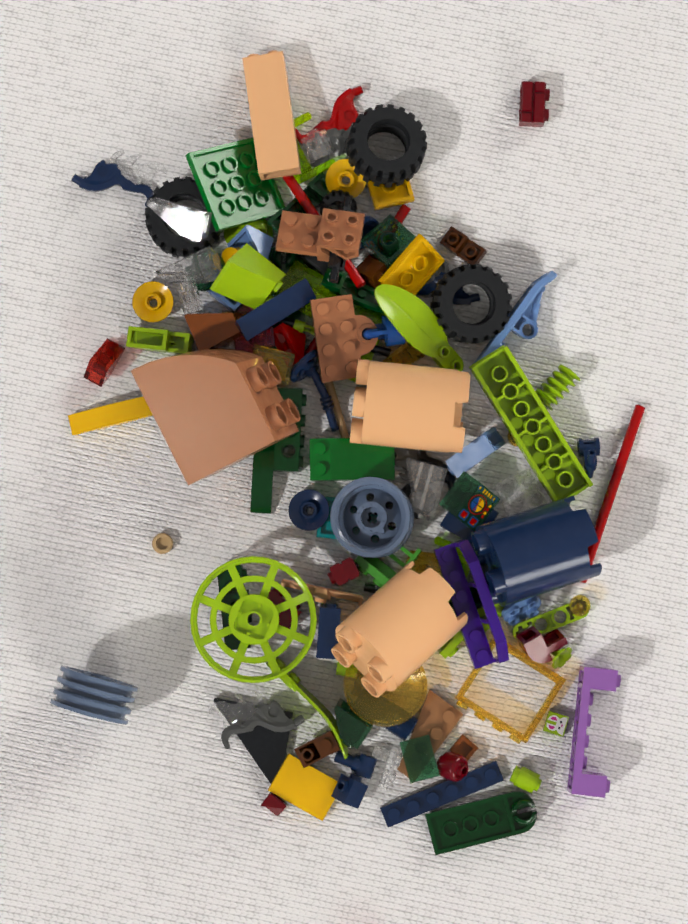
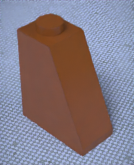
(213, 329)

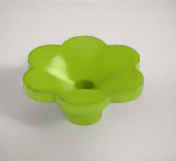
(561, 657)

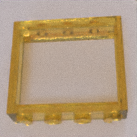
(497, 723)

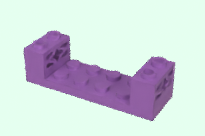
(581, 781)

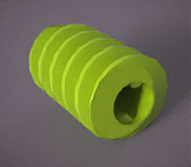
(556, 386)

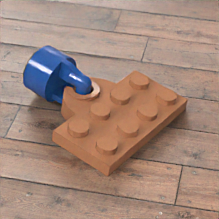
(345, 337)

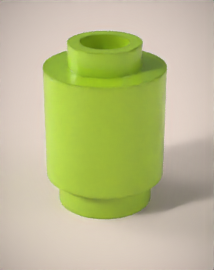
(525, 779)

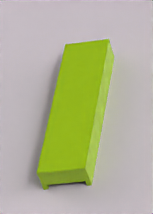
(530, 424)

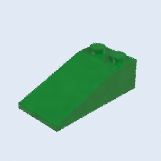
(345, 461)

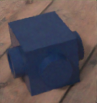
(350, 790)

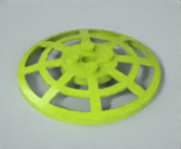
(239, 619)

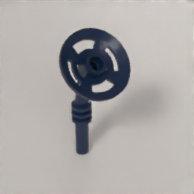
(308, 369)

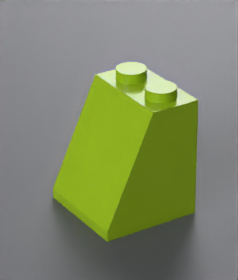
(248, 278)

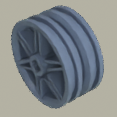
(355, 495)
(94, 695)

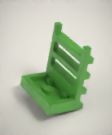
(380, 570)

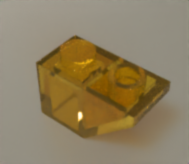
(405, 355)

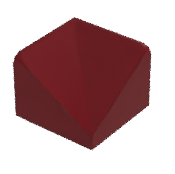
(274, 803)

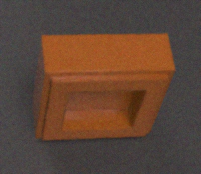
(464, 747)

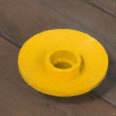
(337, 172)
(143, 297)

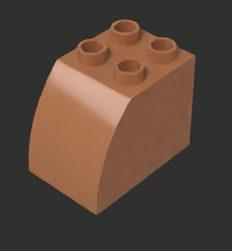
(216, 407)

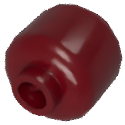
(452, 766)

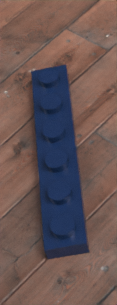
(441, 794)

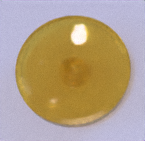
(391, 707)

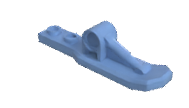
(523, 313)

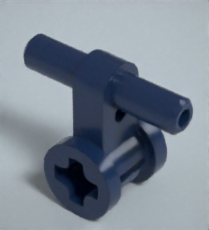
(589, 451)

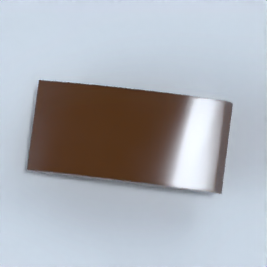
(462, 246)

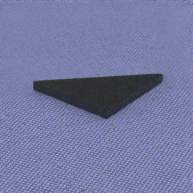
(265, 746)

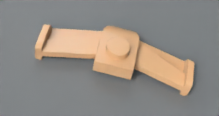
(322, 594)

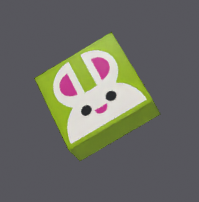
(555, 723)

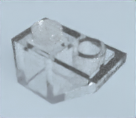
(190, 298)

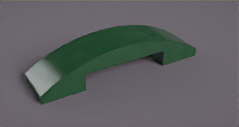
(315, 192)
(362, 296)
(262, 481)

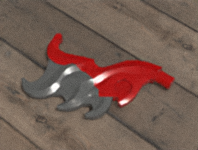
(340, 123)

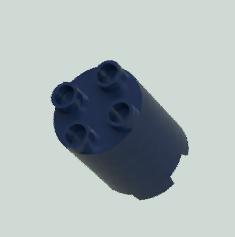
(535, 551)

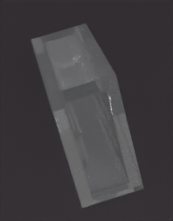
(425, 487)

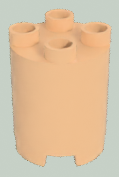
(409, 406)
(398, 629)

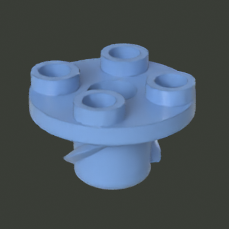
(521, 610)

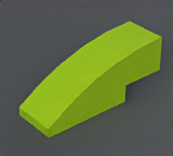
(159, 340)

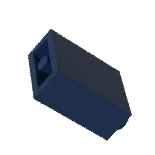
(328, 621)

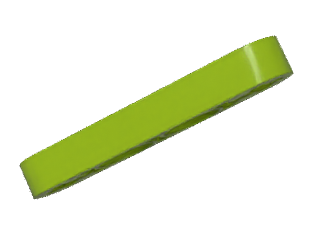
(550, 620)

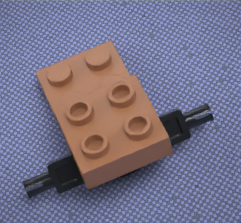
(328, 237)

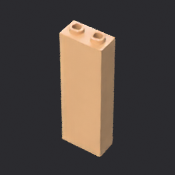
(271, 115)

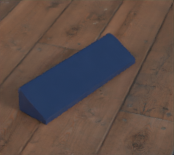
(275, 309)

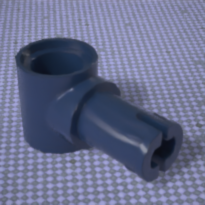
(361, 764)

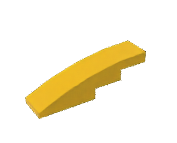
(109, 415)

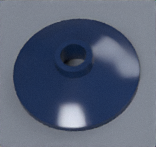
(298, 510)

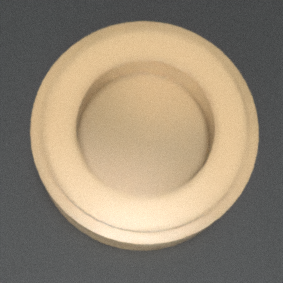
(162, 543)

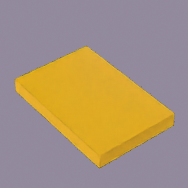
(413, 266)
(304, 787)

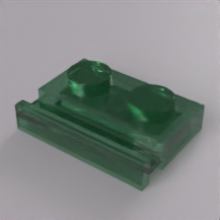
(419, 758)

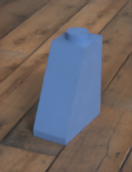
(475, 452)

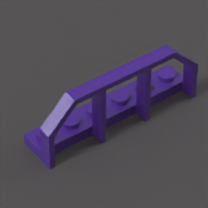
(463, 602)

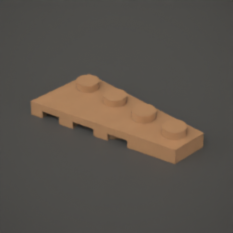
(435, 719)

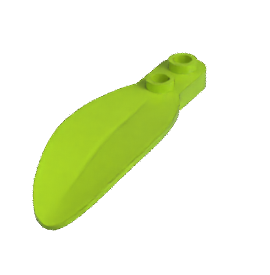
(417, 325)
(294, 684)

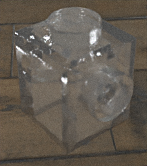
(317, 144)

